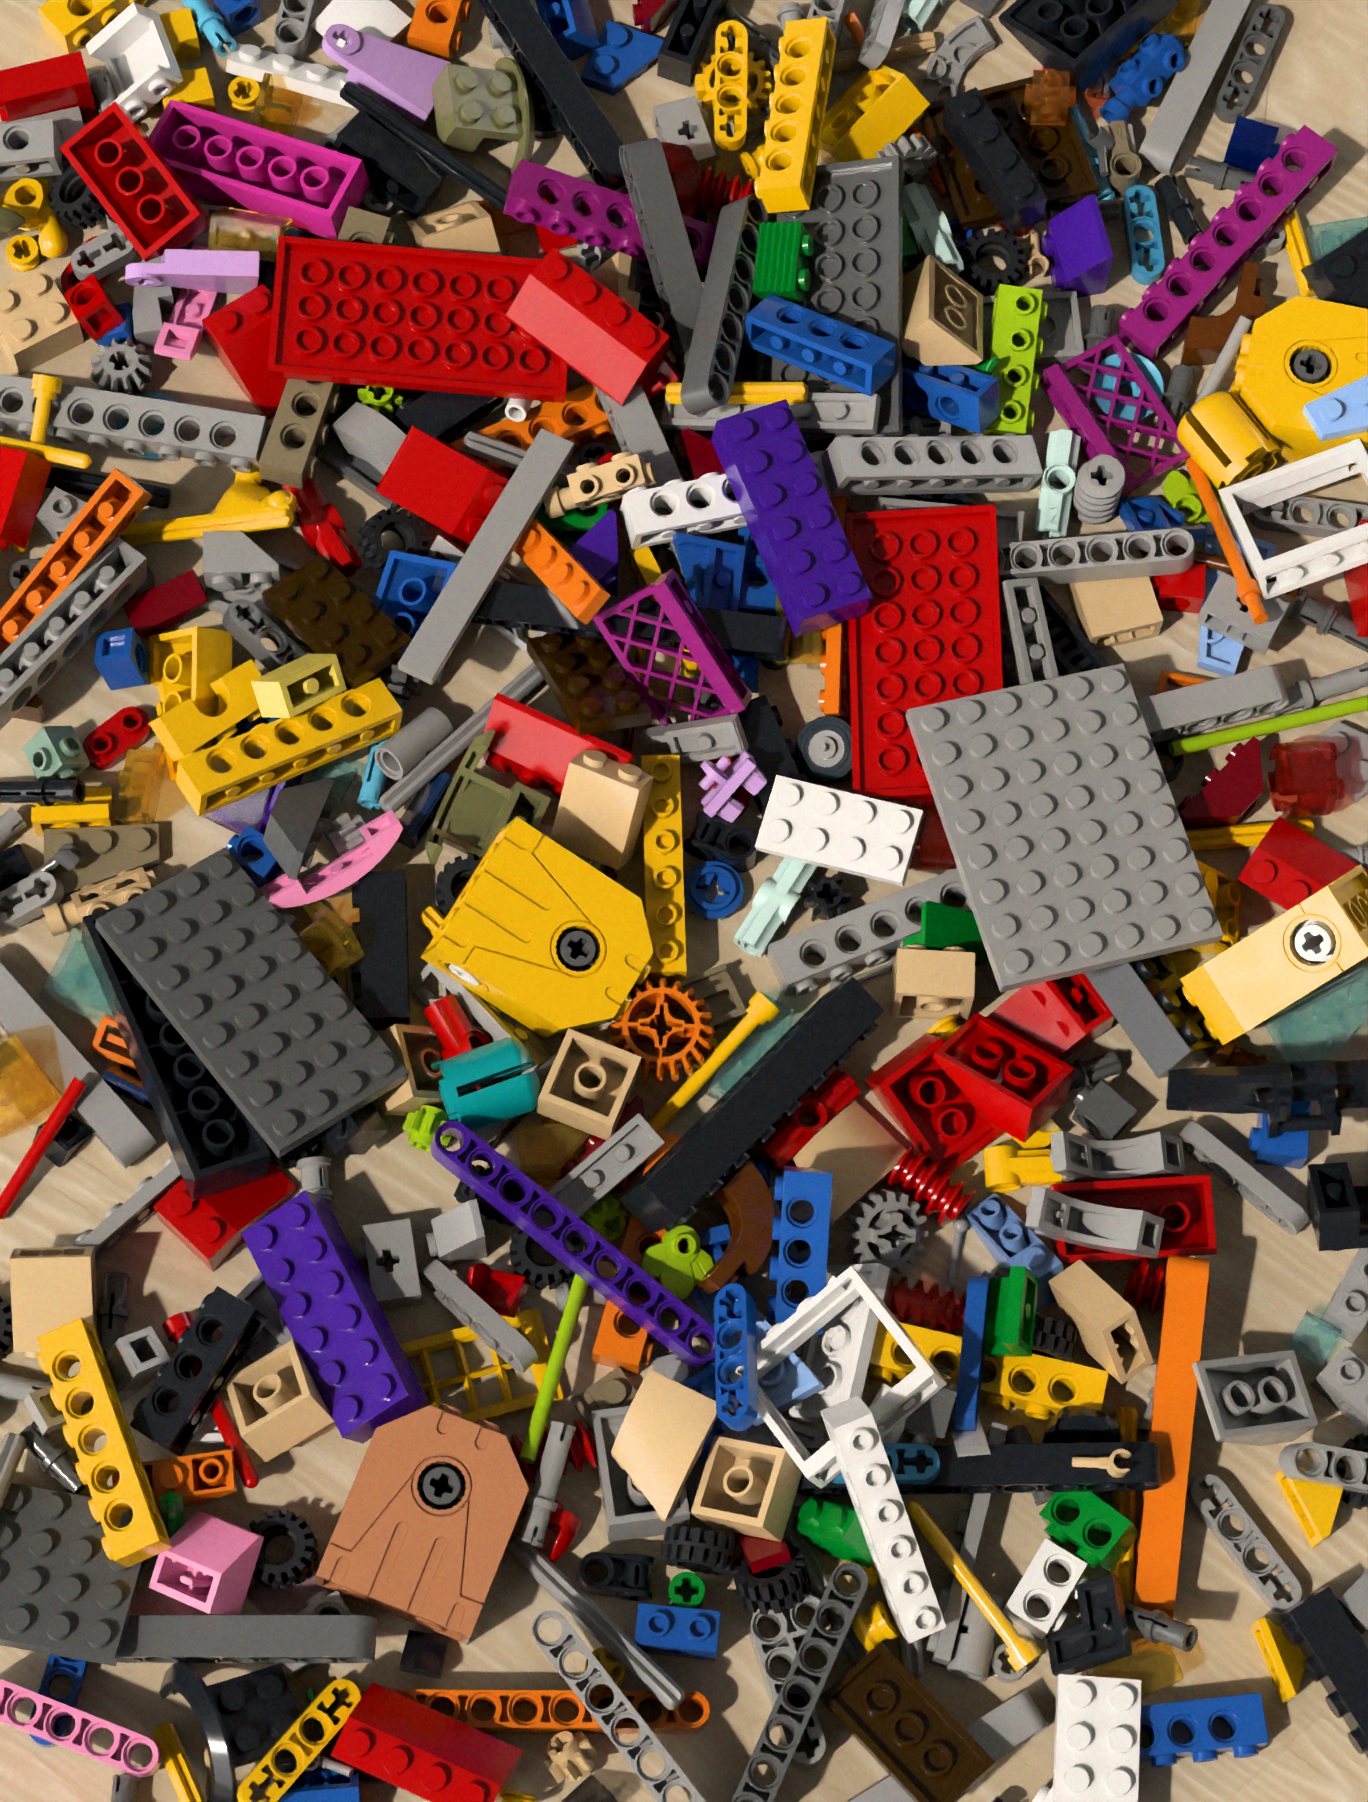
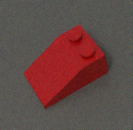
(241, 342)
(442, 484)
(1005, 1076)
(931, 1106)
(215, 1223)

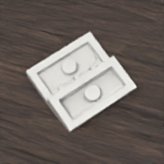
(370, 17)

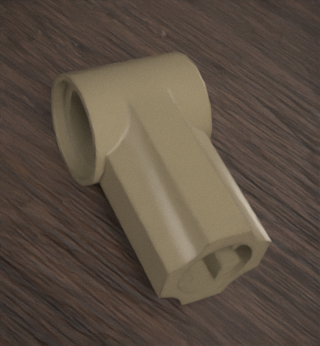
(1122, 158)

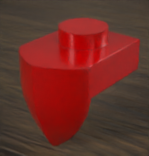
(498, 1289)
(566, 1525)

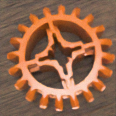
(676, 1029)

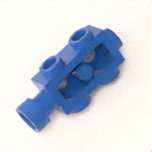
(1146, 66)

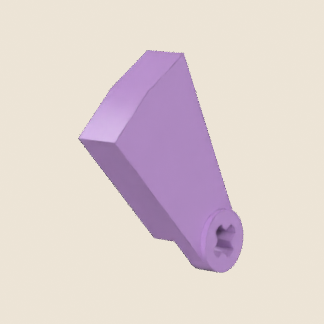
(386, 70)
(199, 270)

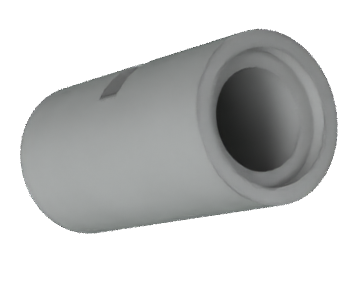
(413, 743)
(974, 1642)

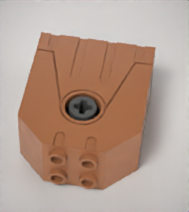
(419, 1551)

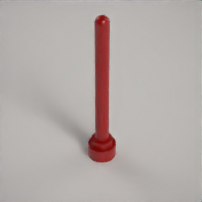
(173, 1329)

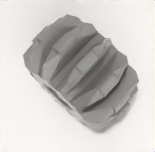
(131, 358)

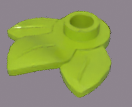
(1184, 497)
(677, 1269)

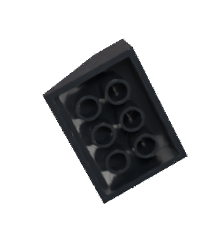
(1082, 33)

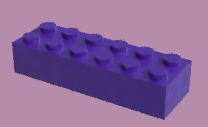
(791, 518)
(334, 1316)

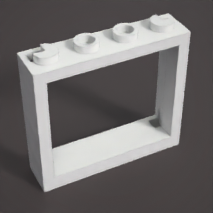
(1315, 559)
(805, 1322)

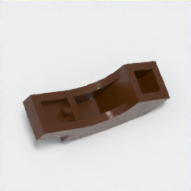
(1208, 336)
(751, 1223)

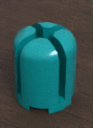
(483, 1067)

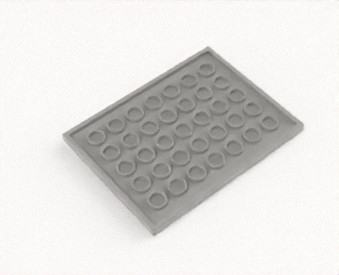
(1063, 827)

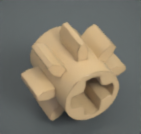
(569, 1756)

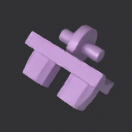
(720, 798)

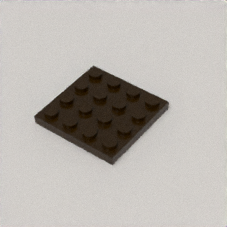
(1049, 151)

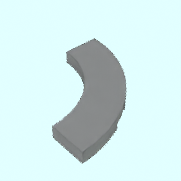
(954, 57)

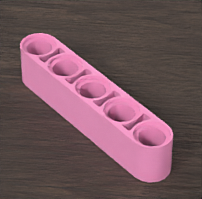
(82, 1736)

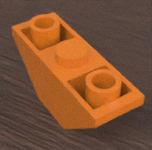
(194, 1477)

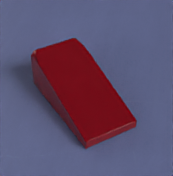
(166, 604)

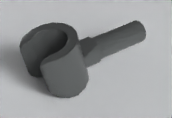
(1102, 144)
(66, 856)

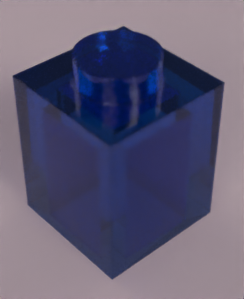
(1251, 144)

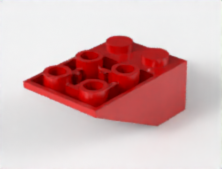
(1056, 1015)

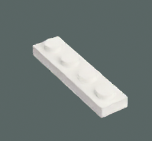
(288, 73)

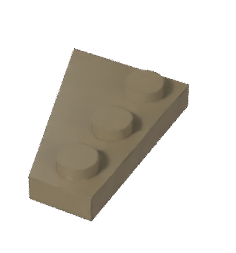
(104, 851)

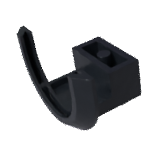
(1337, 1207)
(237, 1718)

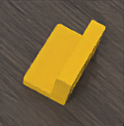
(92, 812)

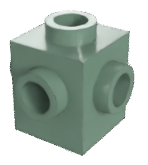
(56, 753)

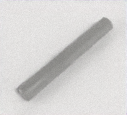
(1225, 358)

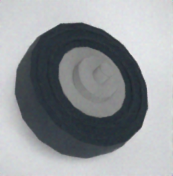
(825, 749)

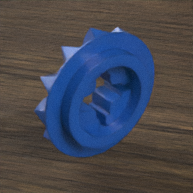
(701, 878)

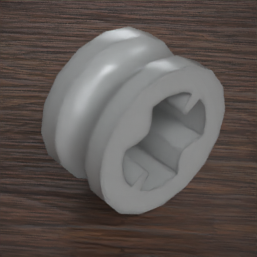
(996, 1665)

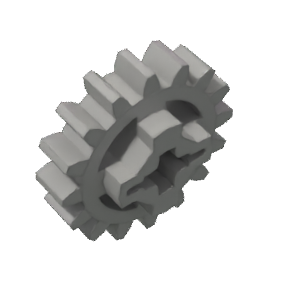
(916, 156)
(879, 1218)

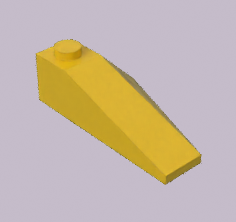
(185, 666)

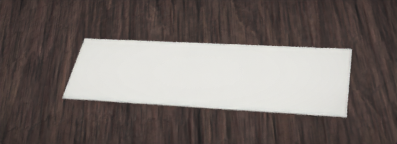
(968, 1442)

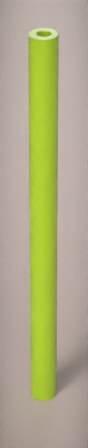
(1268, 726)
(553, 1370)

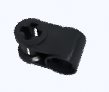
(716, 837)
(620, 1575)

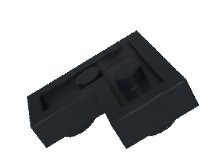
(1103, 1630)

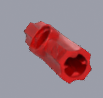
(324, 528)
(454, 1030)
(823, 1105)

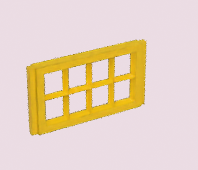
(532, 1329)

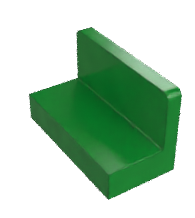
(948, 927)
(1011, 1314)

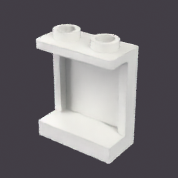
(137, 58)

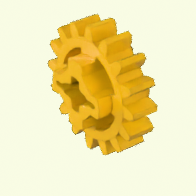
(755, 74)

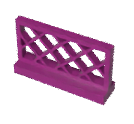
(1083, 422)
(694, 634)

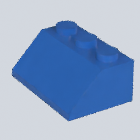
(410, 589)

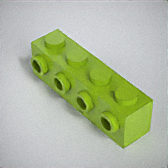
(1016, 344)

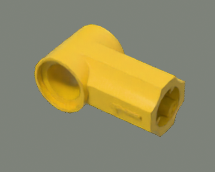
(1010, 1169)

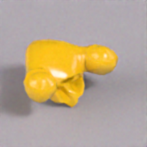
(31, 201)
(250, 494)

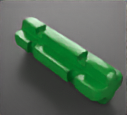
(171, 1512)

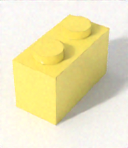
(298, 685)

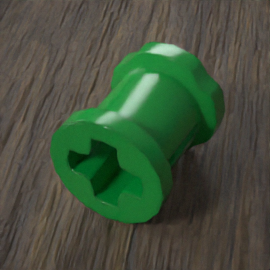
(696, 1586)

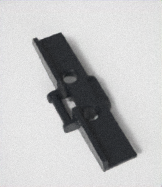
(1271, 1090)

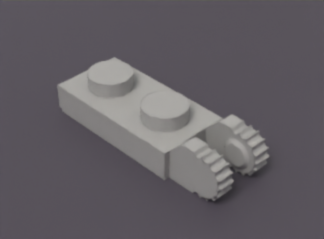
(698, 738)

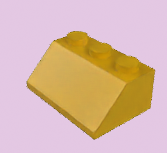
(870, 116)

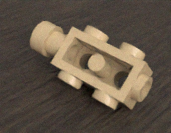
(604, 481)
(110, 895)

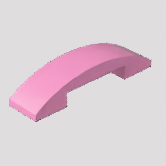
(184, 331)
(340, 873)

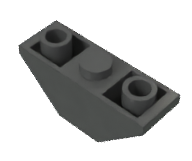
(298, 823)

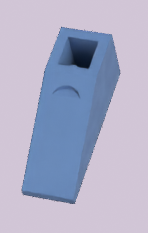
(1014, 1244)

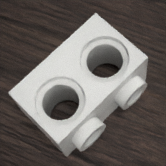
(1038, 1585)

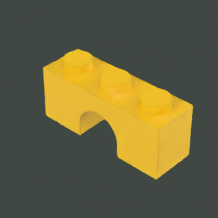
(183, 38)
(187, 729)

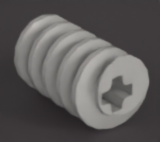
(1098, 489)

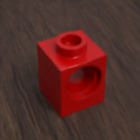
(93, 307)
(1181, 591)

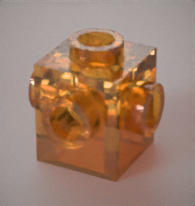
(1049, 97)

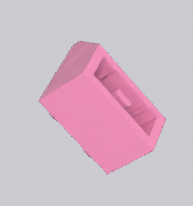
(208, 1565)

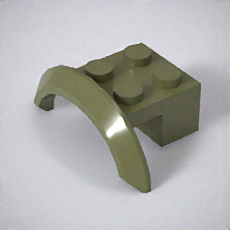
(484, 104)
(479, 807)

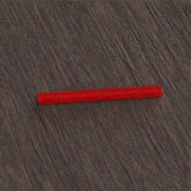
(41, 1145)

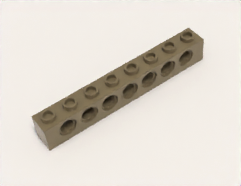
(291, 465)

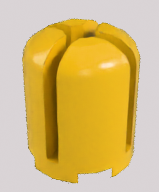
(1226, 440)

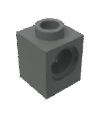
(1103, 1112)

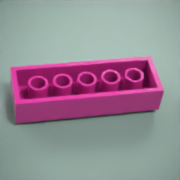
(260, 169)

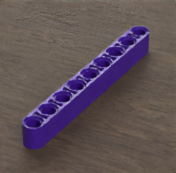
(566, 1225)

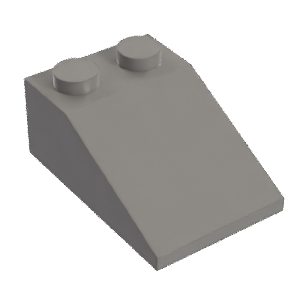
(1256, 1398)
(625, 1508)

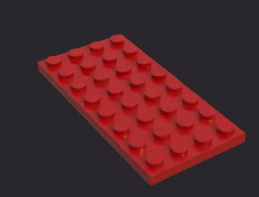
(406, 320)
(924, 634)

